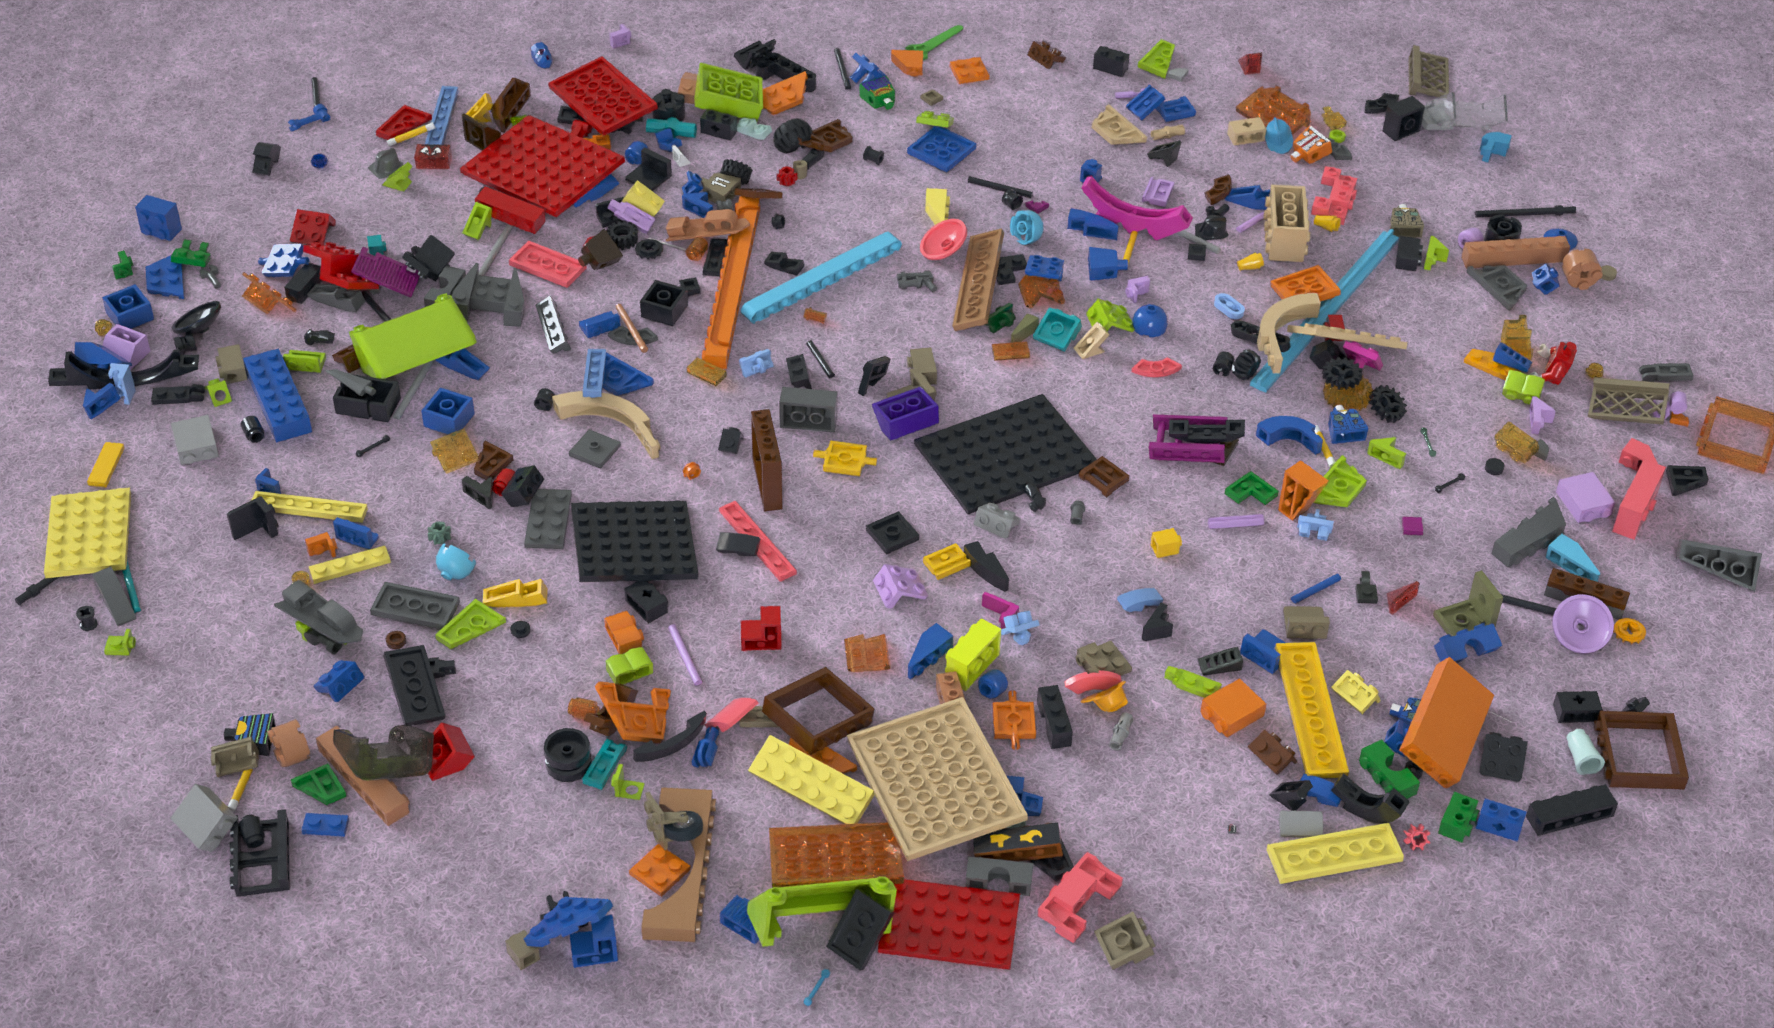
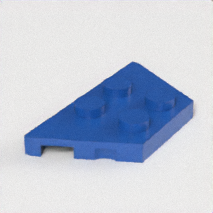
(165, 278)
(623, 378)

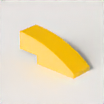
(516, 594)

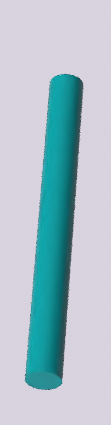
(131, 589)

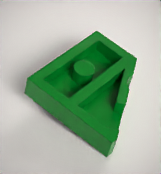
(320, 785)

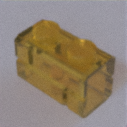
(1516, 442)

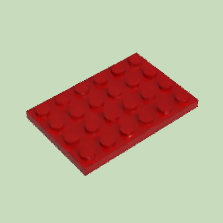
(602, 96)
(952, 924)

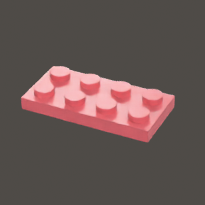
(547, 264)

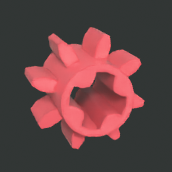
(1416, 831)

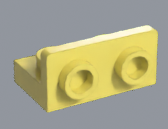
(1355, 691)

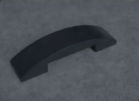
(1206, 433)
(650, 752)

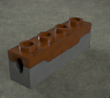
(1564, 585)

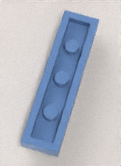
(594, 373)

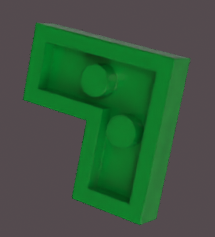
(1252, 485)

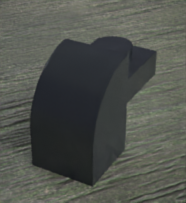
(265, 155)

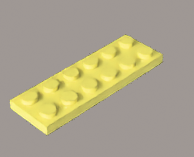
(811, 781)
(1334, 853)

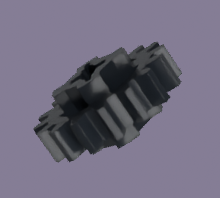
(1342, 373)
(1387, 403)

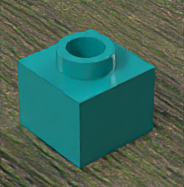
(376, 244)

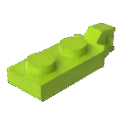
(1192, 682)

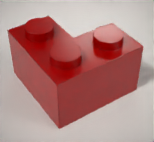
(762, 633)

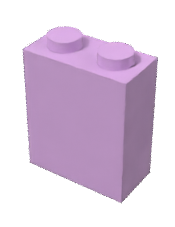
(1585, 497)

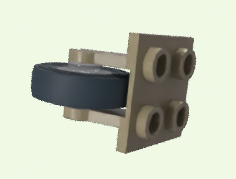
(678, 826)

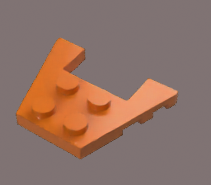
(636, 720)

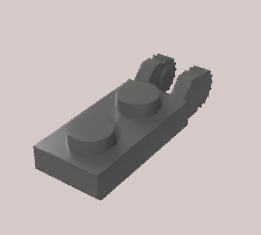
(1666, 372)

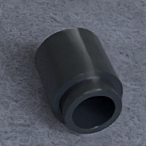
(252, 429)
(252, 831)

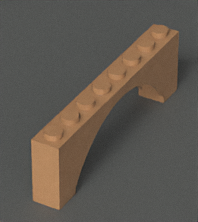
(678, 915)

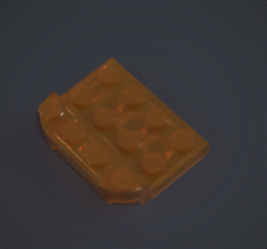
(1273, 103)

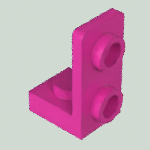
(1000, 606)

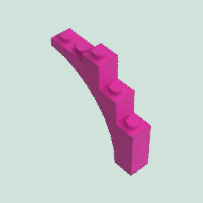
(1158, 222)

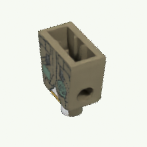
(1406, 222)

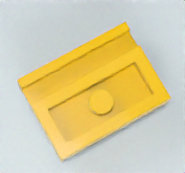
(946, 561)

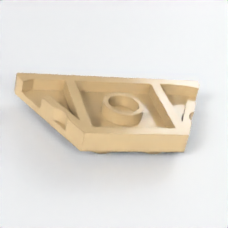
(1117, 128)

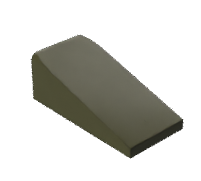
(1025, 328)

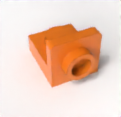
(320, 543)

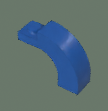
(1290, 428)

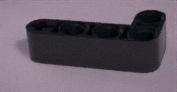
(783, 68)

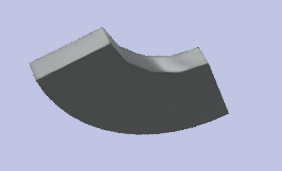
(1339, 151)
(623, 336)

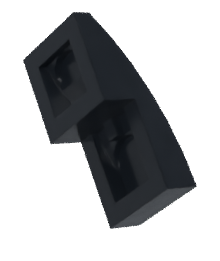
(780, 262)
(738, 543)

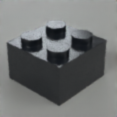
(1403, 118)
(664, 303)

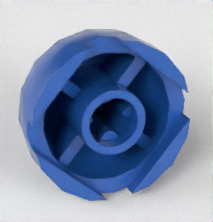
(1150, 320)

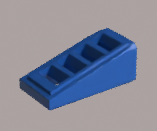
(1511, 358)

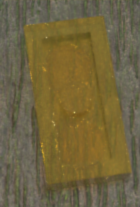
(706, 371)

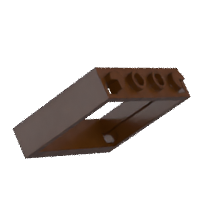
(769, 468)
(820, 679)
(1642, 720)

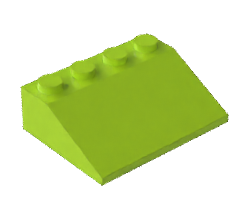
(728, 92)

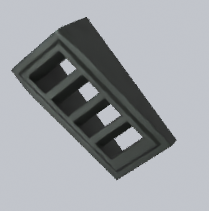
(1229, 666)

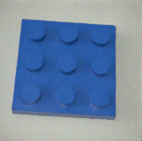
(941, 148)

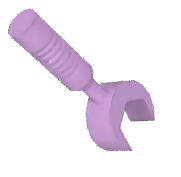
(1129, 94)

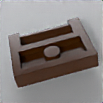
(1107, 472)

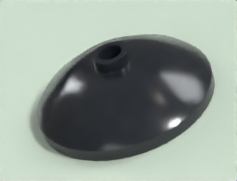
(197, 319)

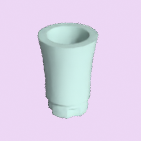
(1584, 753)

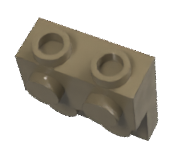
(1102, 657)
(1125, 941)

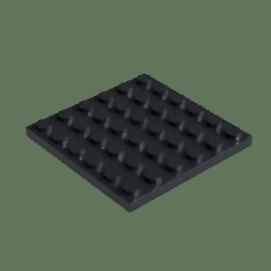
(633, 541)

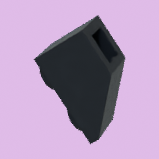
(1324, 352)

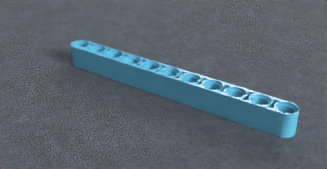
(820, 276)

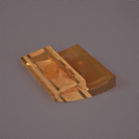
(867, 654)

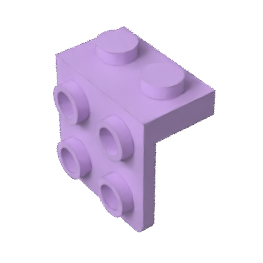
(898, 581)

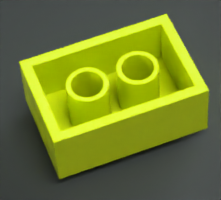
(974, 652)

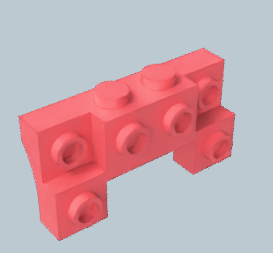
(1341, 196)
(1074, 891)

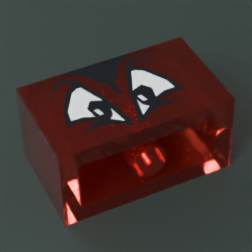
(433, 156)

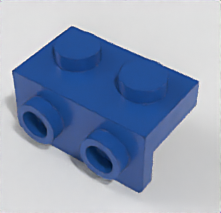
(340, 680)

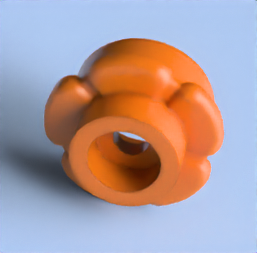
(691, 468)

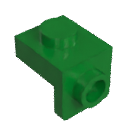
(123, 268)

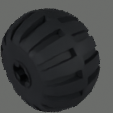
(787, 135)

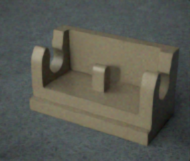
(234, 756)

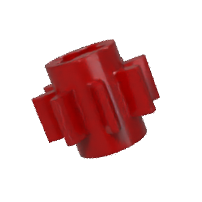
(786, 176)

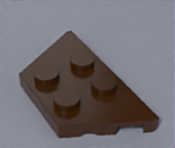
(829, 137)

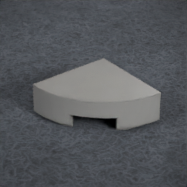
(1177, 74)

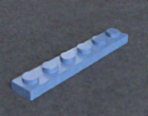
(442, 115)

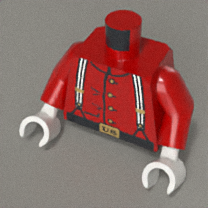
(1558, 362)

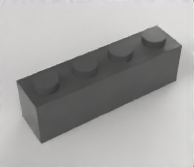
(1530, 535)
(1729, 563)

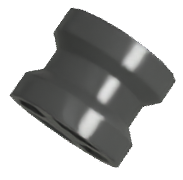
(721, 205)

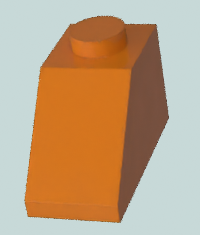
(908, 61)

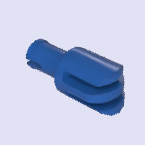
(706, 749)

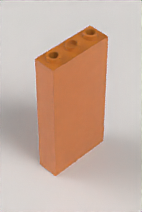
(1447, 723)

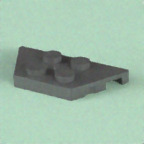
(1500, 283)

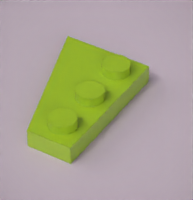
(469, 624)

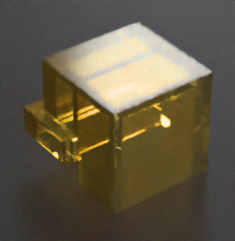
(1518, 336)

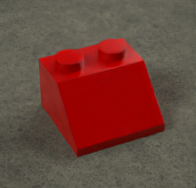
(450, 751)

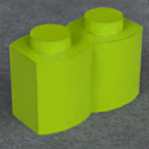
(1522, 386)
(629, 666)

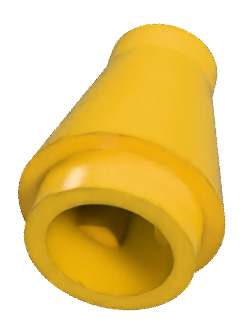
(1329, 223)
(1251, 262)

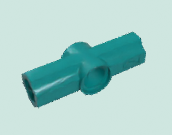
(678, 128)

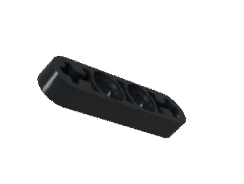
(1244, 331)

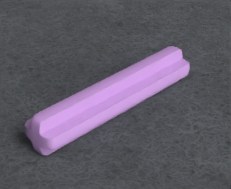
(1235, 521)

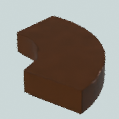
(1220, 190)

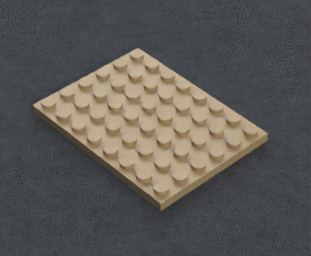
(936, 778)

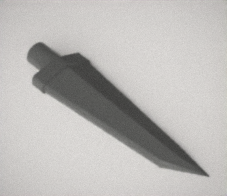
(355, 383)

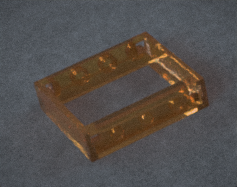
(1731, 455)

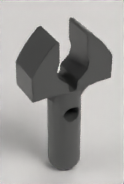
(211, 275)

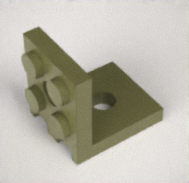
(1480, 608)

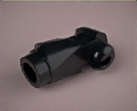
(321, 336)
(1034, 494)

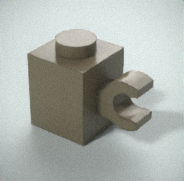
(520, 952)

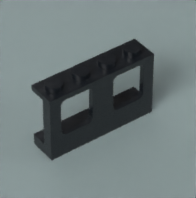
(276, 857)

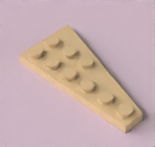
(1347, 335)

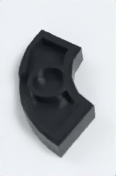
(1380, 104)

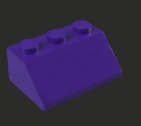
(906, 413)

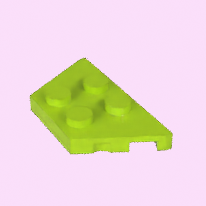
(1343, 485)

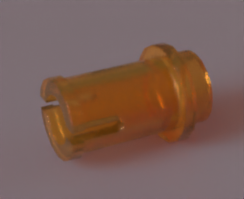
(815, 315)

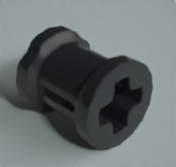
(873, 155)
(86, 617)

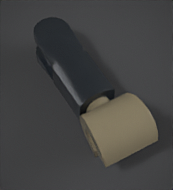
(801, 166)

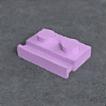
(1158, 192)

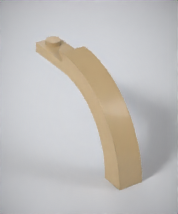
(1279, 314)
(609, 406)

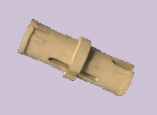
(1167, 132)

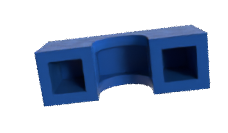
(1483, 640)

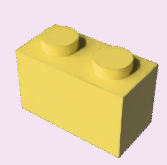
(643, 199)

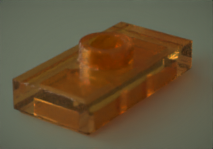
(1010, 351)

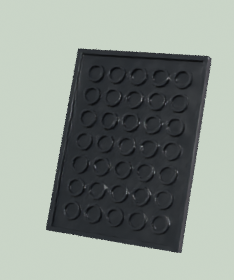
(1004, 452)

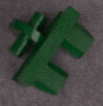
(1001, 317)

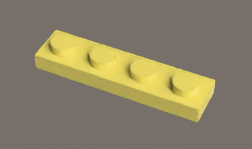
(349, 564)

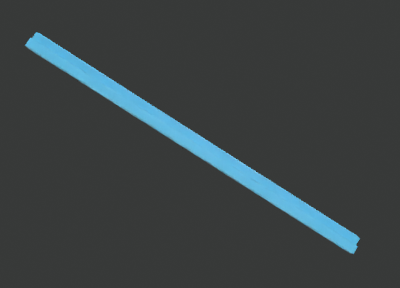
(1348, 284)

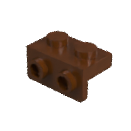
(1044, 54)
(1271, 752)

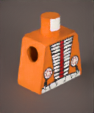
(1310, 146)

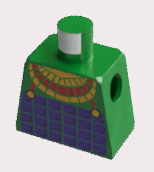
(878, 93)

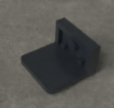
(751, 54)
(430, 258)
(251, 517)
(1503, 757)

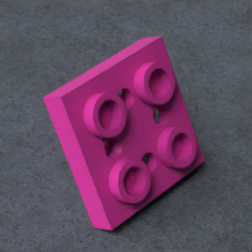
(1363, 356)

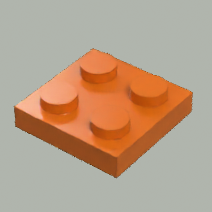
(969, 70)
(659, 870)

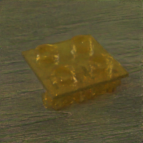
(454, 451)

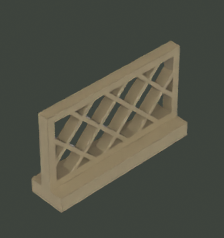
(1416, 72)
(1630, 390)

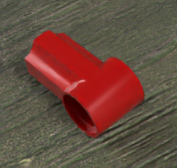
(581, 128)

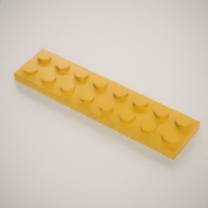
(1311, 710)

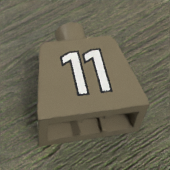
(721, 187)

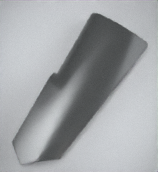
(319, 614)

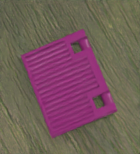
(386, 272)

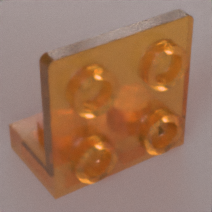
(1035, 287)

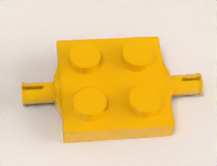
(844, 458)

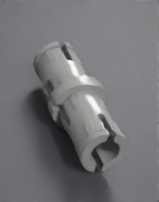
(1121, 731)

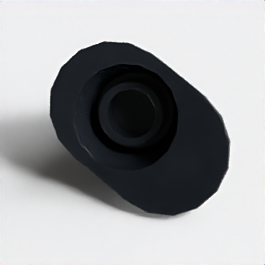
(1212, 228)

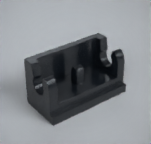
(798, 372)

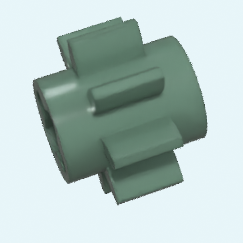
(439, 533)

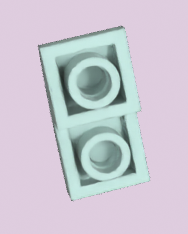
(750, 128)

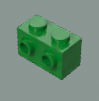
(1458, 817)

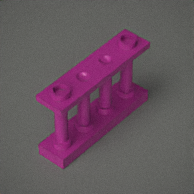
(1185, 451)

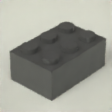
(808, 409)

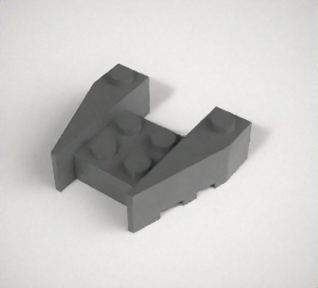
(491, 295)

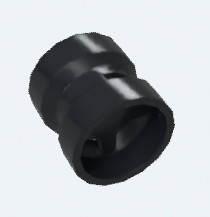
(185, 343)
(1223, 363)

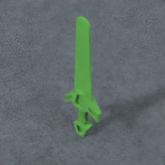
(934, 42)

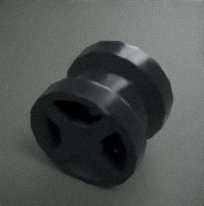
(1012, 199)
(544, 399)

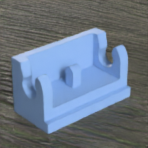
(123, 381)

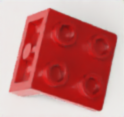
(311, 227)

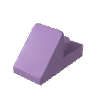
(1540, 413)

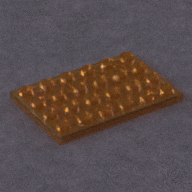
(834, 854)

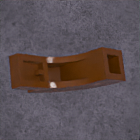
(601, 721)

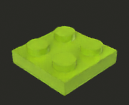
(929, 118)

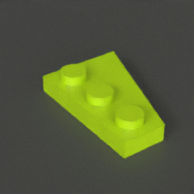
(1158, 59)

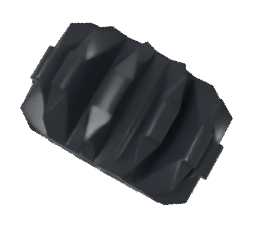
(1246, 364)

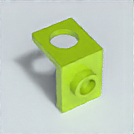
(215, 385)
(620, 785)

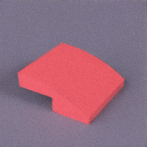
(732, 713)

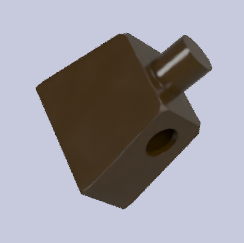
(600, 252)

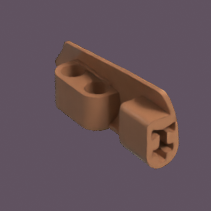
(714, 224)

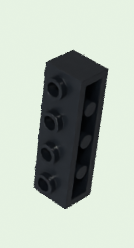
(1571, 809)

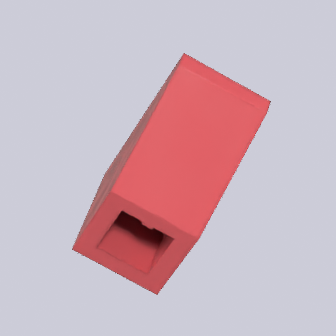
(1635, 453)

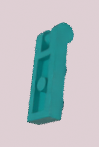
(604, 764)

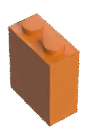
(1233, 708)

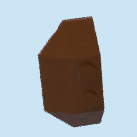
(510, 102)

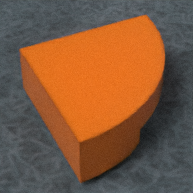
(1679, 419)

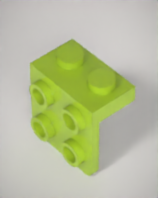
(1109, 315)

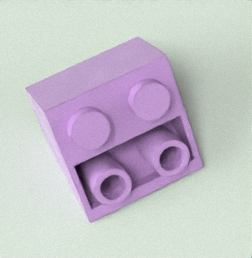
(127, 343)

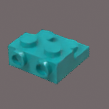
(1057, 329)

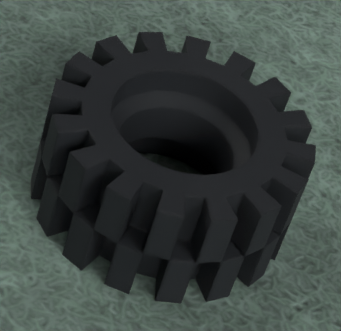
(737, 169)
(627, 229)

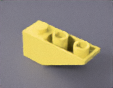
(936, 204)

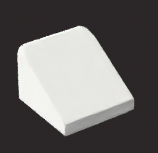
(679, 157)

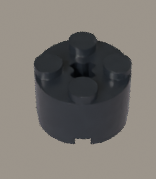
(669, 105)
(1502, 228)

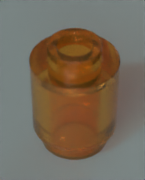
(697, 249)
(580, 706)

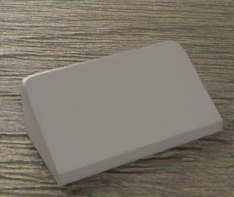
(1300, 823)

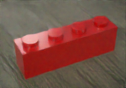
(512, 210)

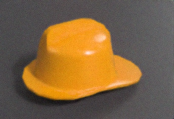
(1109, 699)

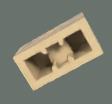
(1246, 131)

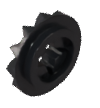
(648, 244)

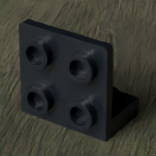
(653, 170)

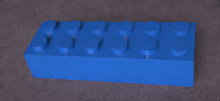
(277, 395)

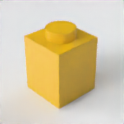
(1165, 542)

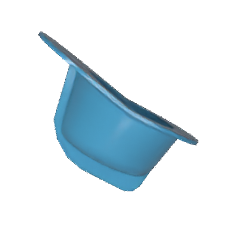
(1279, 136)

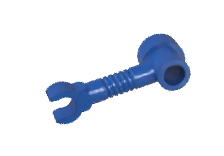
(319, 111)

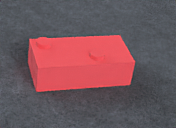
(1639, 499)

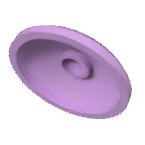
(1591, 614)

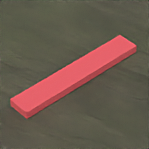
(767, 550)

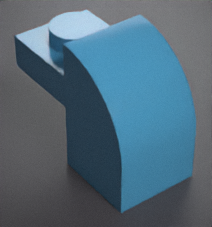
(1494, 143)

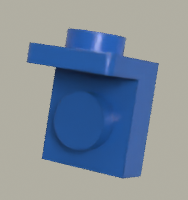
(266, 483)

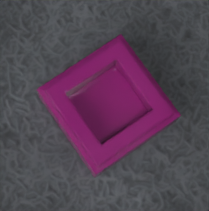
(1412, 525)

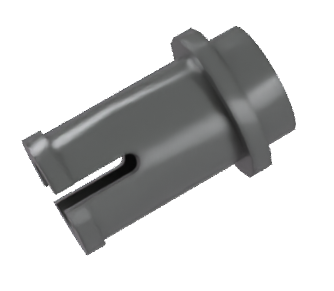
(1077, 509)

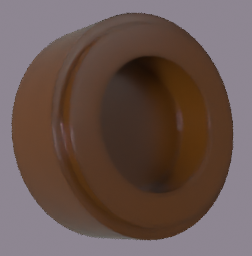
(395, 639)

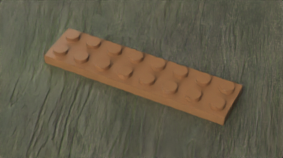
(978, 280)

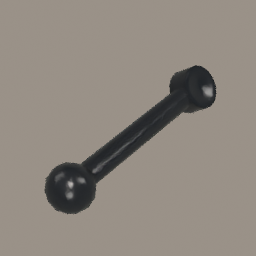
(359, 453)
(1438, 488)

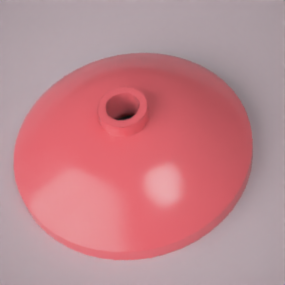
(943, 239)

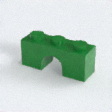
(1377, 759)

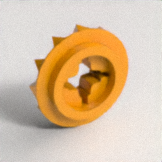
(1637, 629)

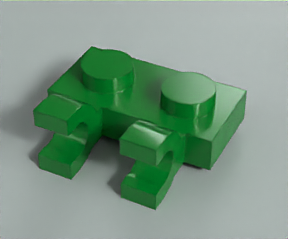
(187, 256)

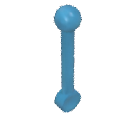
(824, 974)

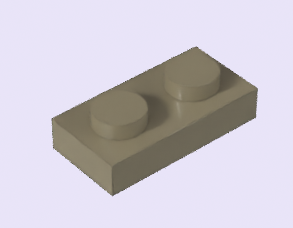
(756, 718)

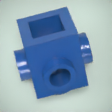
(1545, 279)
(1396, 735)

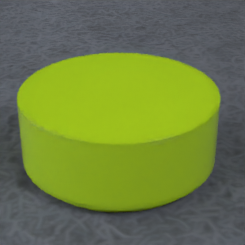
(1337, 135)

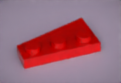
(402, 122)

